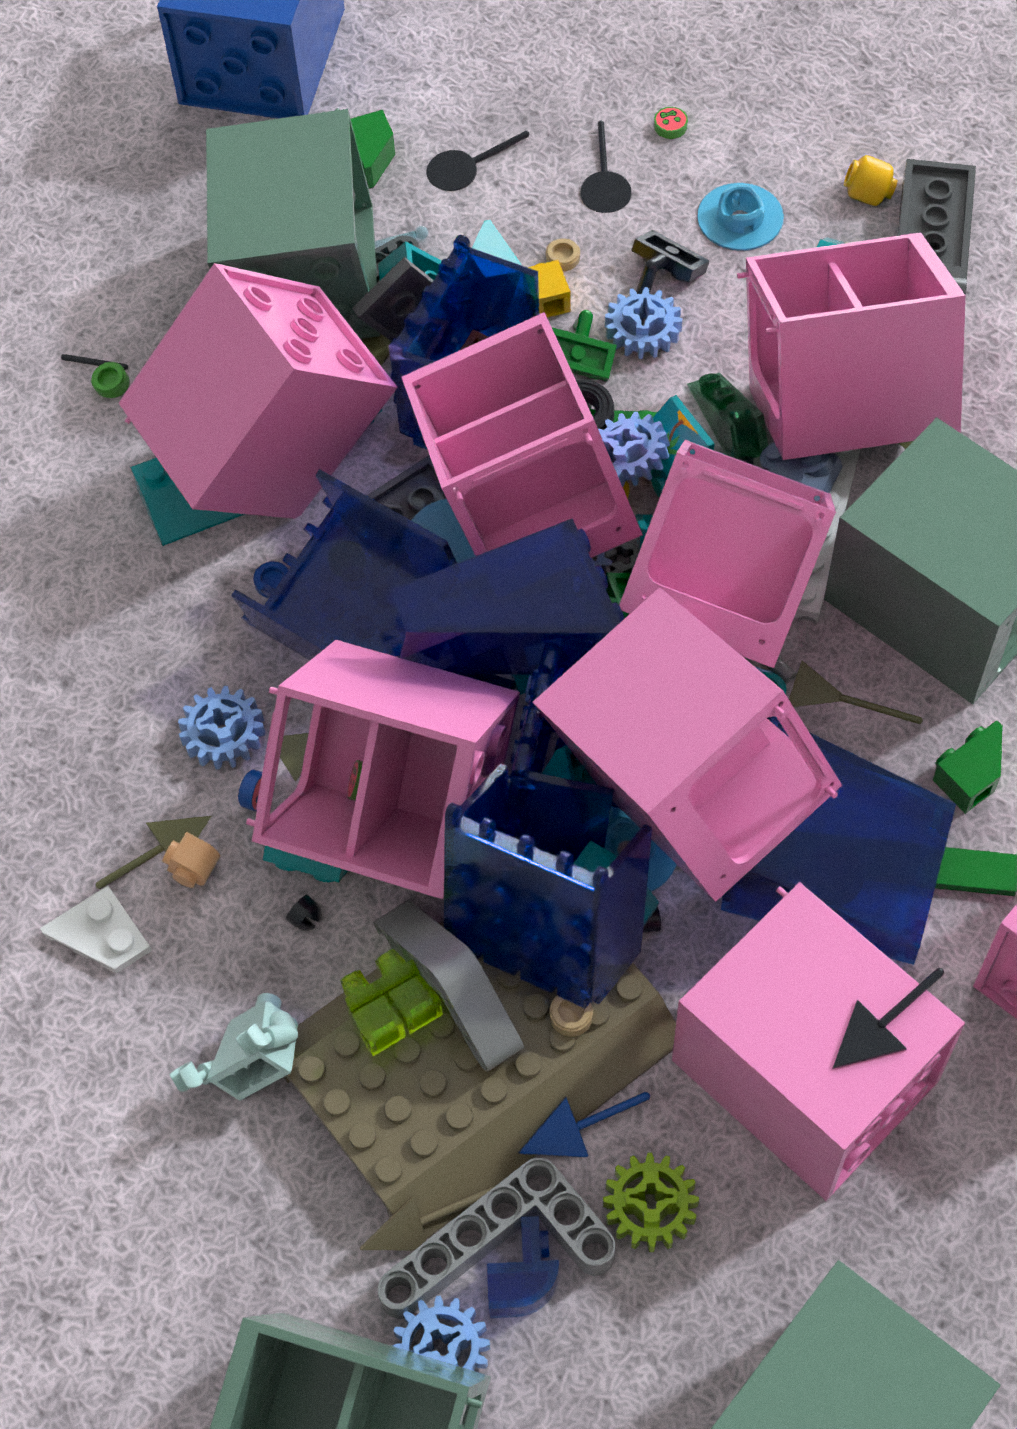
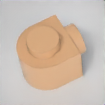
(191, 860)

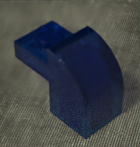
(524, 1286)

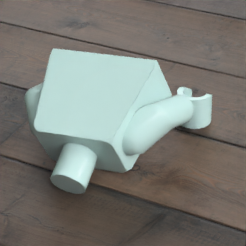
(252, 1053)

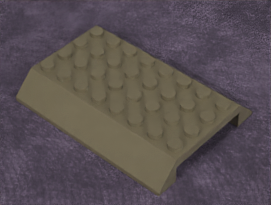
(441, 1125)

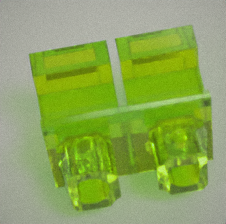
(401, 987)

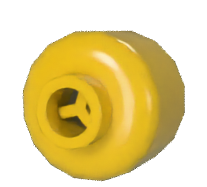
(870, 180)

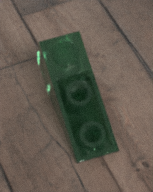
(731, 416)

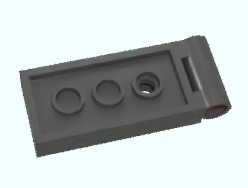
(940, 206)

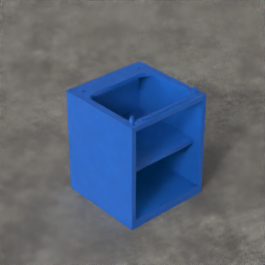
(249, 52)

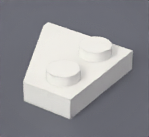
(99, 931)

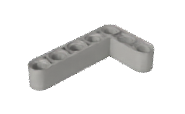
(457, 978)
(495, 1231)

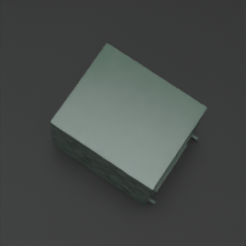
(288, 205)
(935, 560)
(859, 1365)
(320, 1377)

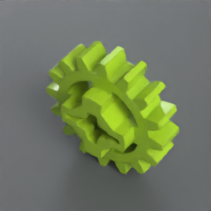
(633, 1202)

